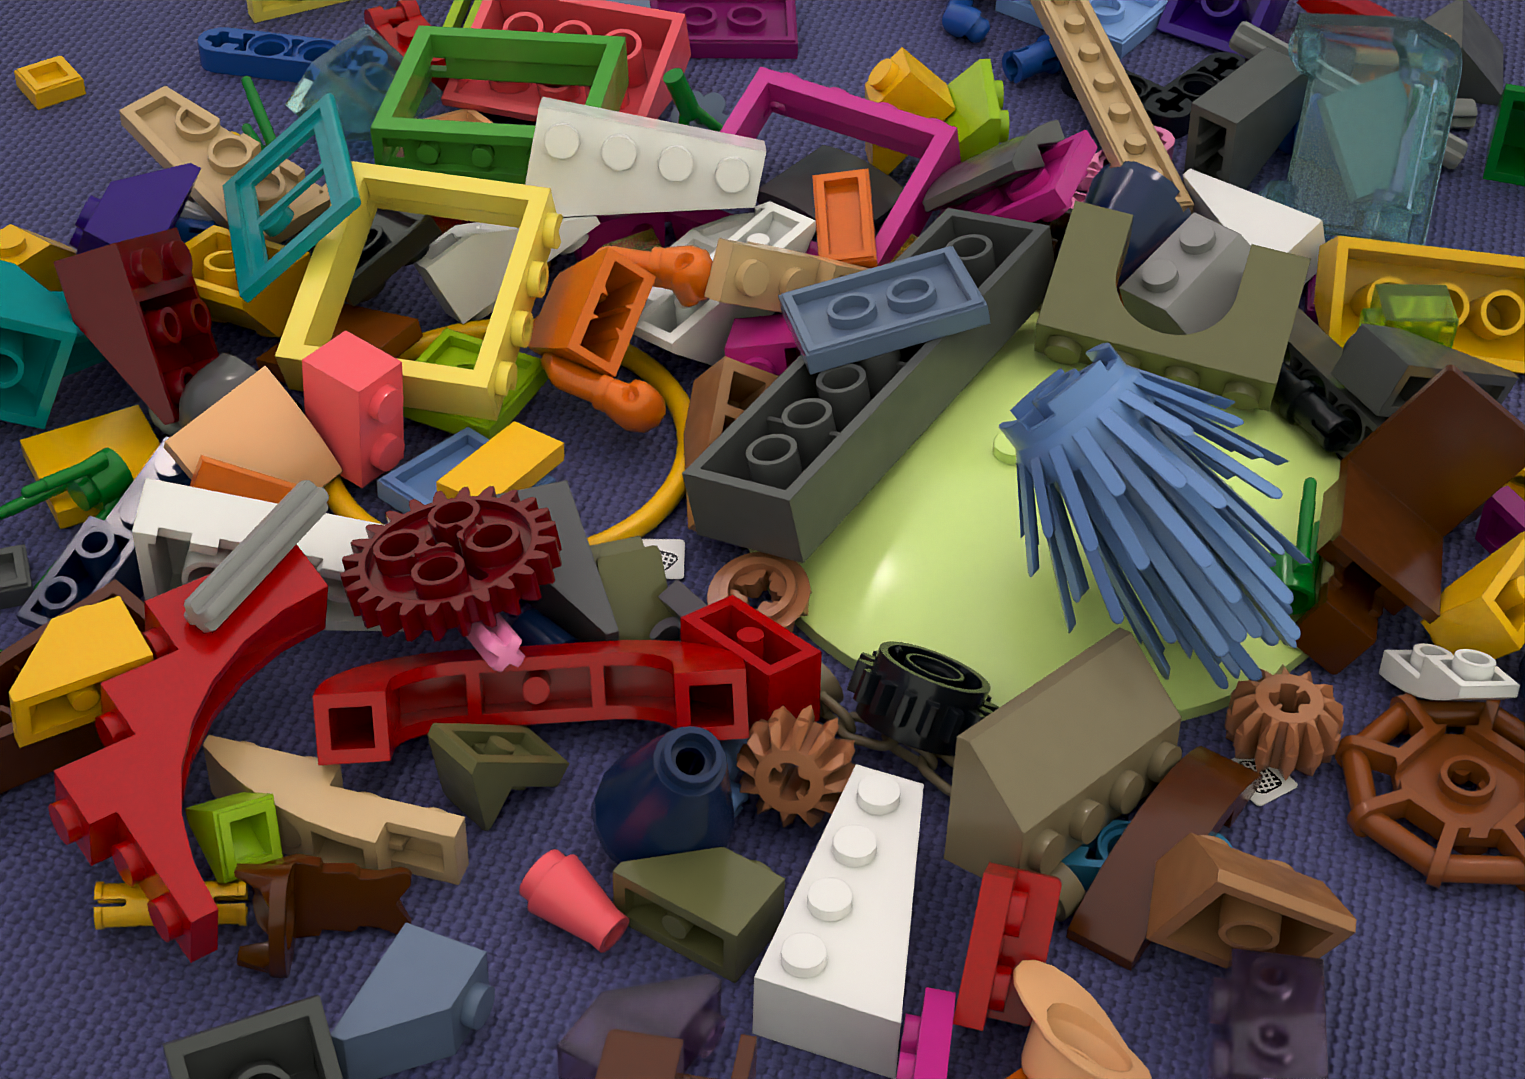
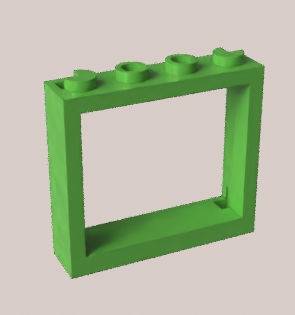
(483, 148)

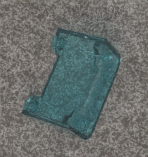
(1370, 124)

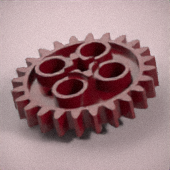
(451, 563)

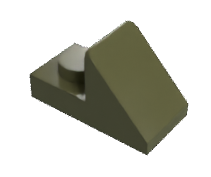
(632, 582)
(488, 760)

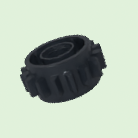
(919, 696)

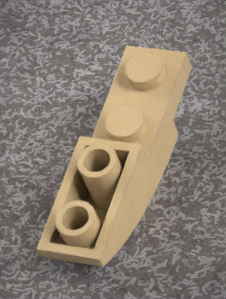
(758, 273)
(335, 822)

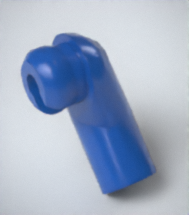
(963, 19)

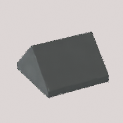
(1480, 51)
(272, 1044)

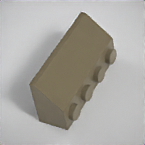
(1061, 760)

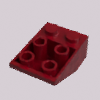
(142, 314)

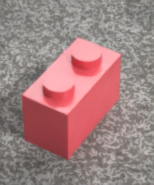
(356, 405)

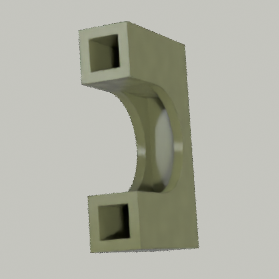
(1230, 359)

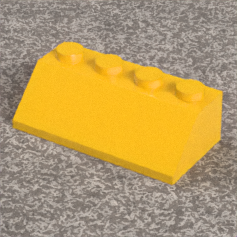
(1482, 287)

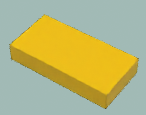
(508, 461)

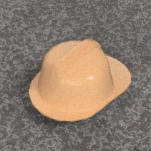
(1069, 1030)

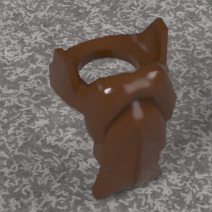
(304, 896)

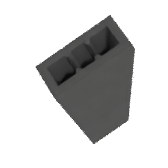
(1245, 118)

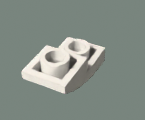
(1439, 675)

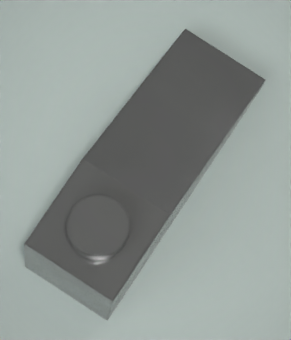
(1391, 365)
(578, 595)

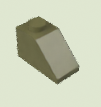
(703, 905)

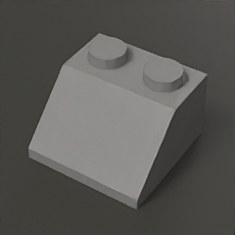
(1188, 278)

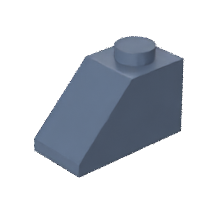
(414, 1006)

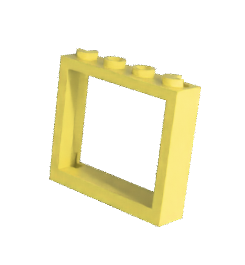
(336, 257)

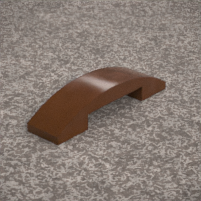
(1194, 798)

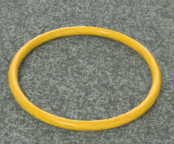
(635, 360)

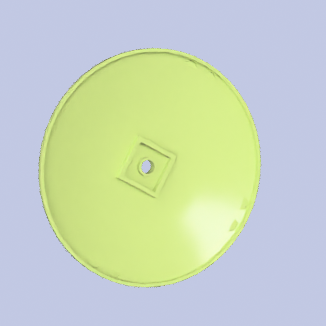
(944, 564)

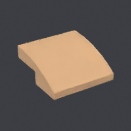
(259, 431)

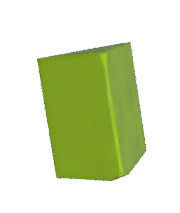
(236, 831)

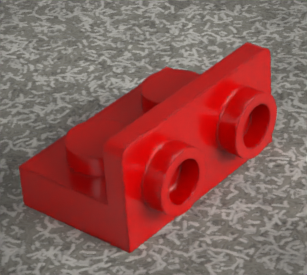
(1009, 926)

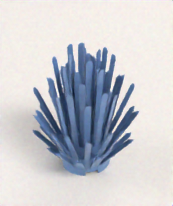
(1146, 498)

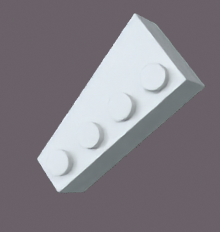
(638, 164)
(191, 530)
(843, 942)

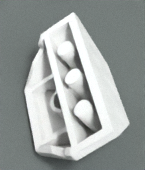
(704, 328)

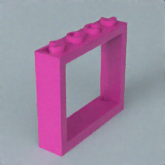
(855, 117)

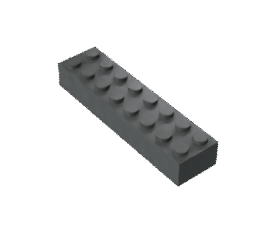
(828, 437)

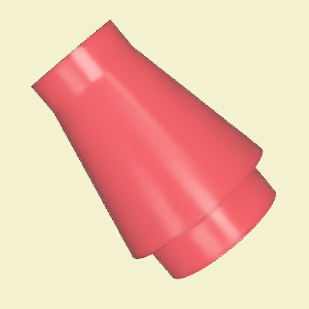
(571, 899)

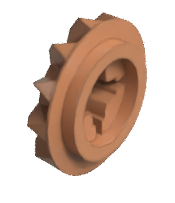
(756, 572)

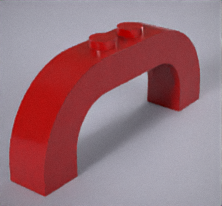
(390, 701)

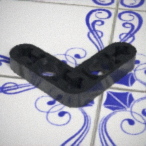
(1171, 105)

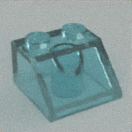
(358, 76)

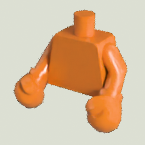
(593, 318)

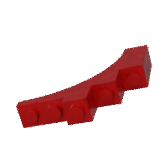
(152, 725)

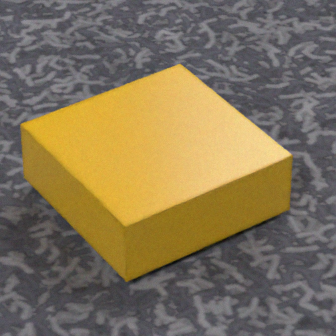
(49, 82)

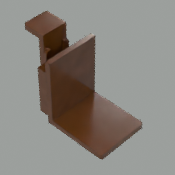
(1395, 506)

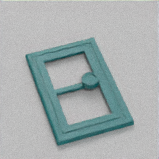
(246, 225)

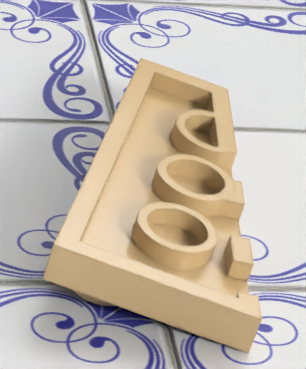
(184, 133)

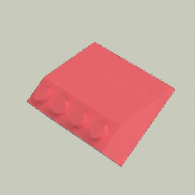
(654, 45)

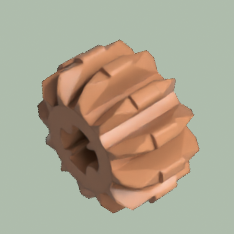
(1284, 722)
(772, 771)

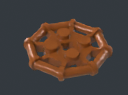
(1423, 791)

